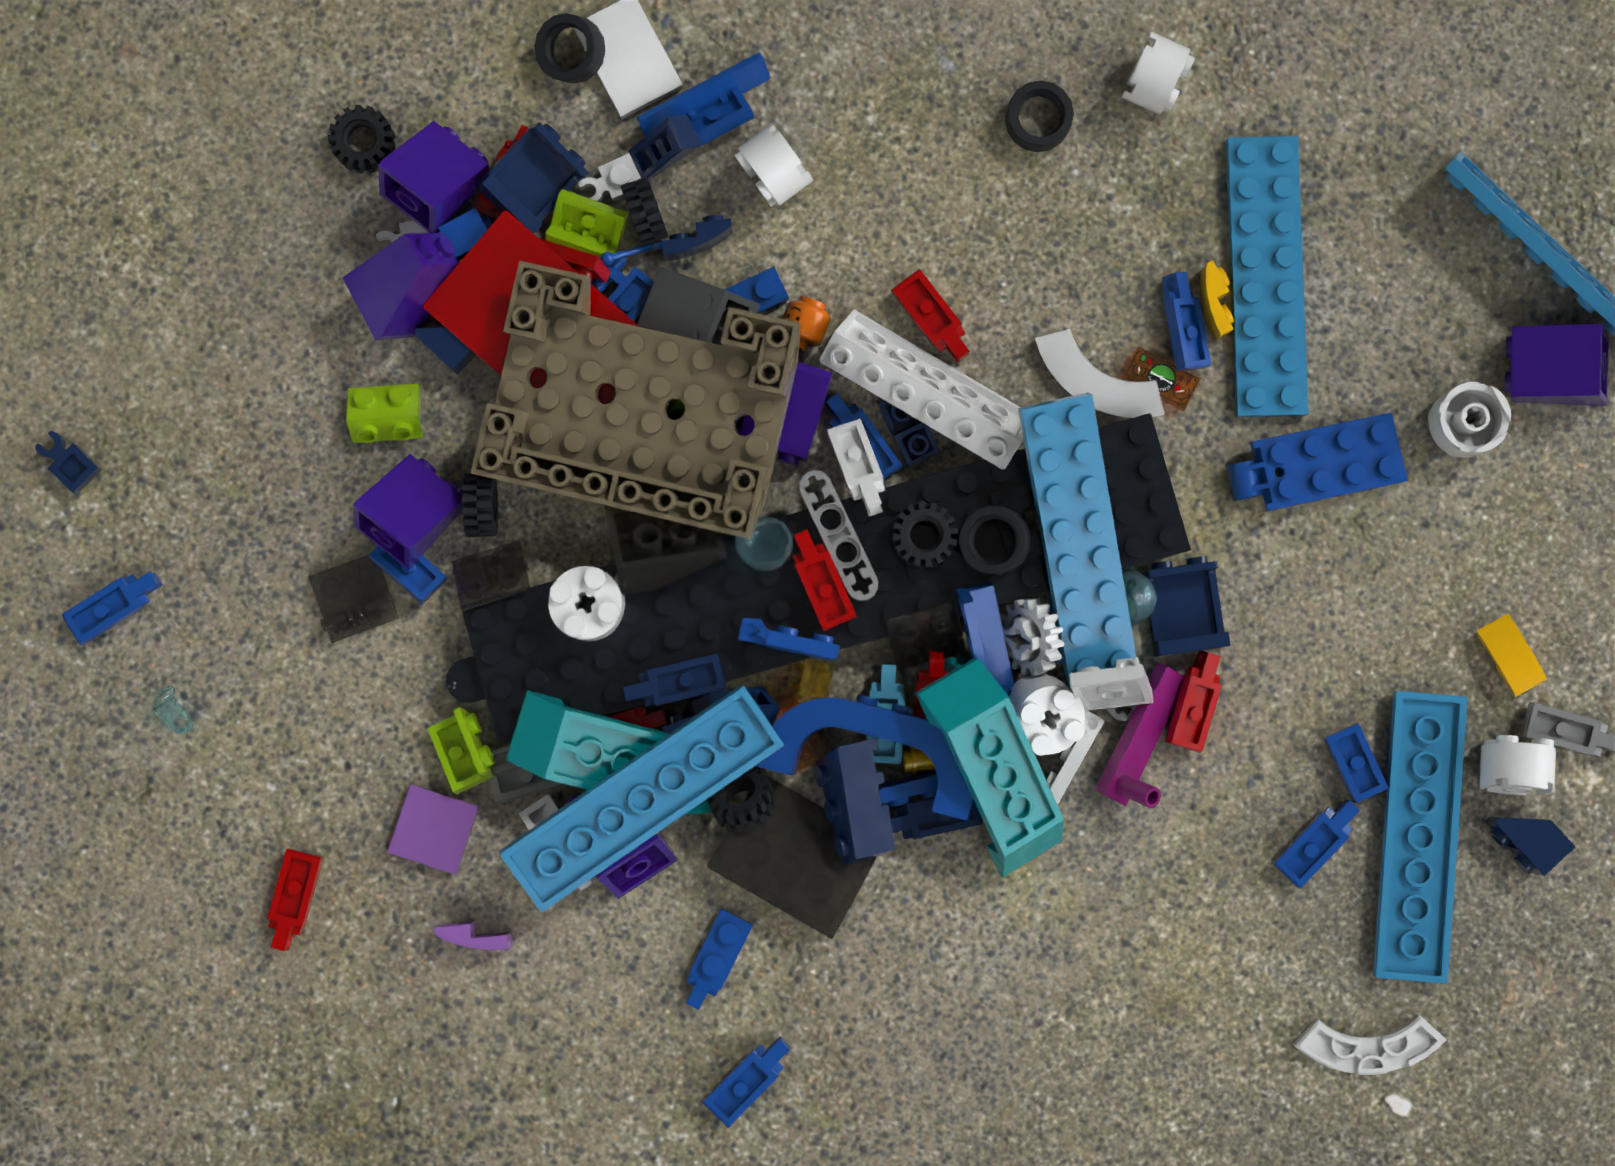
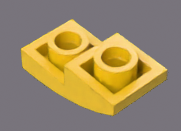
(1212, 289)
(1511, 655)

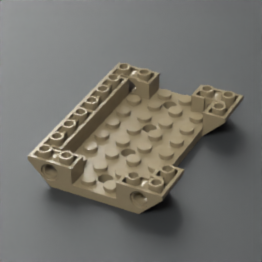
(630, 449)

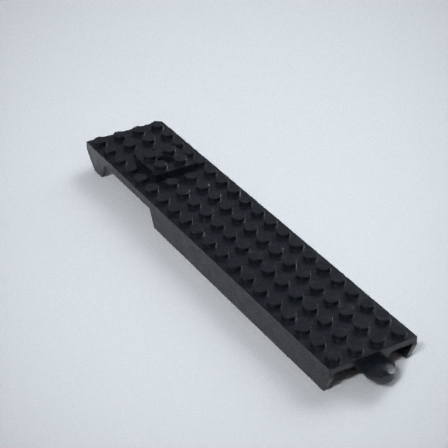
(703, 612)

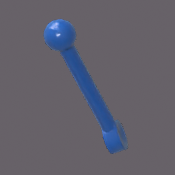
(608, 257)

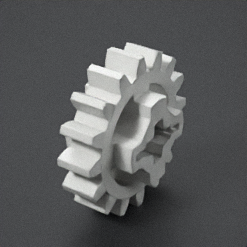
(1031, 636)

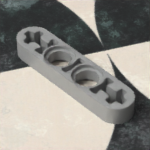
(835, 537)

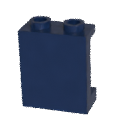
(532, 175)
(1186, 607)

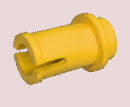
(916, 761)

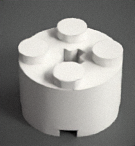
(1158, 73)
(775, 165)
(1490, 417)
(568, 593)
(1048, 713)
(1517, 767)

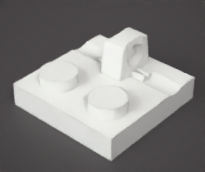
(1112, 686)

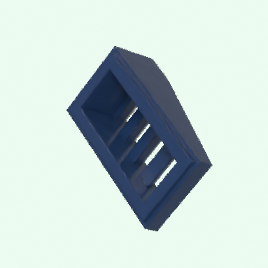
(681, 137)

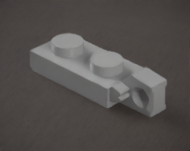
(1567, 730)

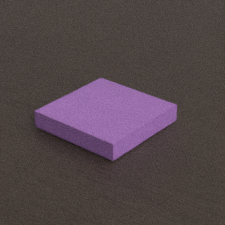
(433, 829)

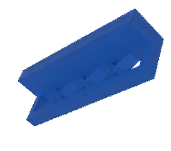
(985, 631)

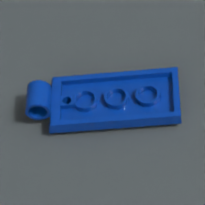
(1321, 463)

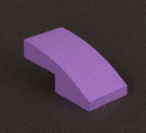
(465, 935)

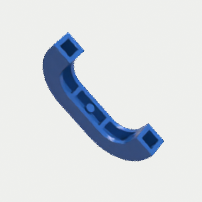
(867, 718)

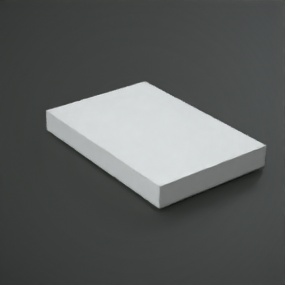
(635, 63)

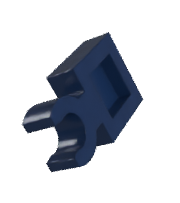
(70, 465)

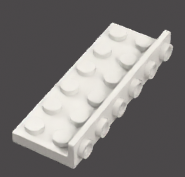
(925, 388)

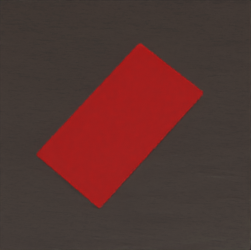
(479, 291)

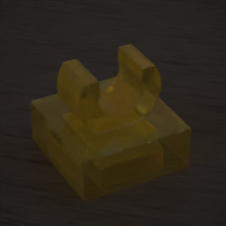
(815, 679)

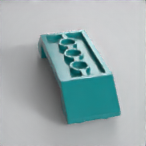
(576, 744)
(995, 763)

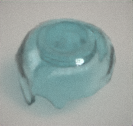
(768, 546)
(1140, 596)

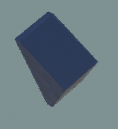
(446, 347)

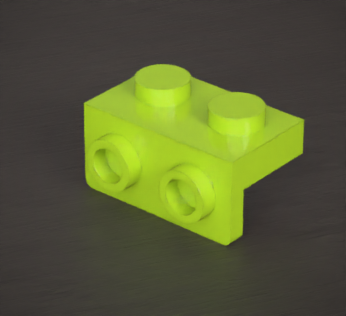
(586, 224)
(384, 413)
(462, 751)

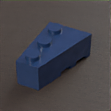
(854, 802)

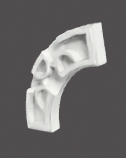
(1080, 376)
(1370, 1054)

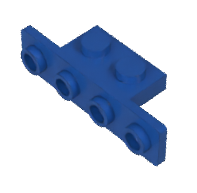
(714, 104)

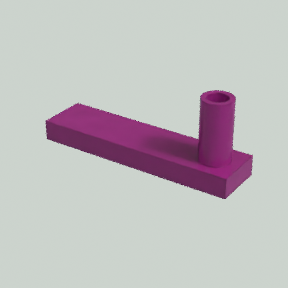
(1138, 741)

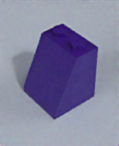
(431, 176)
(399, 281)
(1558, 364)
(802, 414)
(407, 510)
(637, 865)

